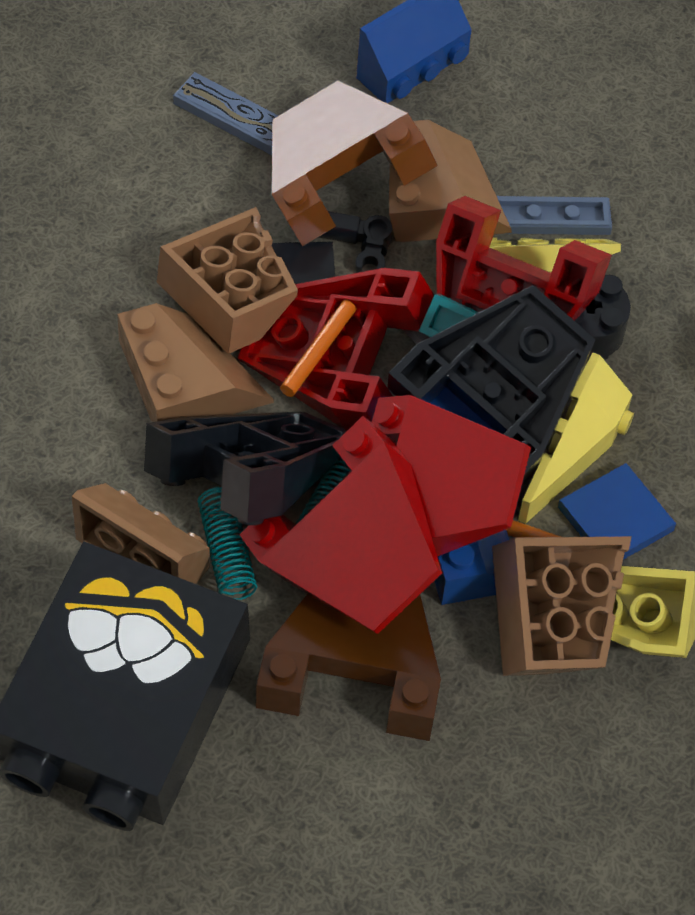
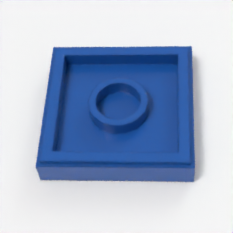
(618, 507)

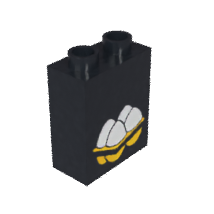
(120, 687)

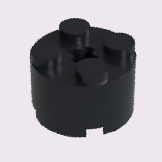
(607, 317)

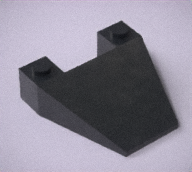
(506, 365)
(256, 458)

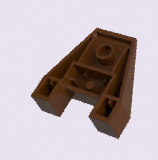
(335, 645)

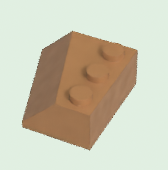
(420, 205)
(228, 279)
(183, 367)
(557, 601)

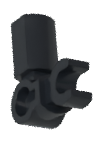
(373, 233)

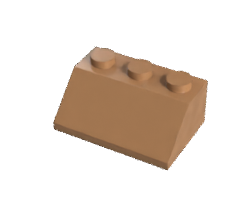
(126, 528)

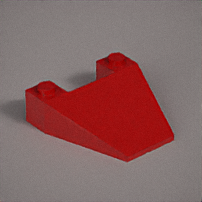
(483, 277)
(341, 380)
(461, 469)
(364, 542)

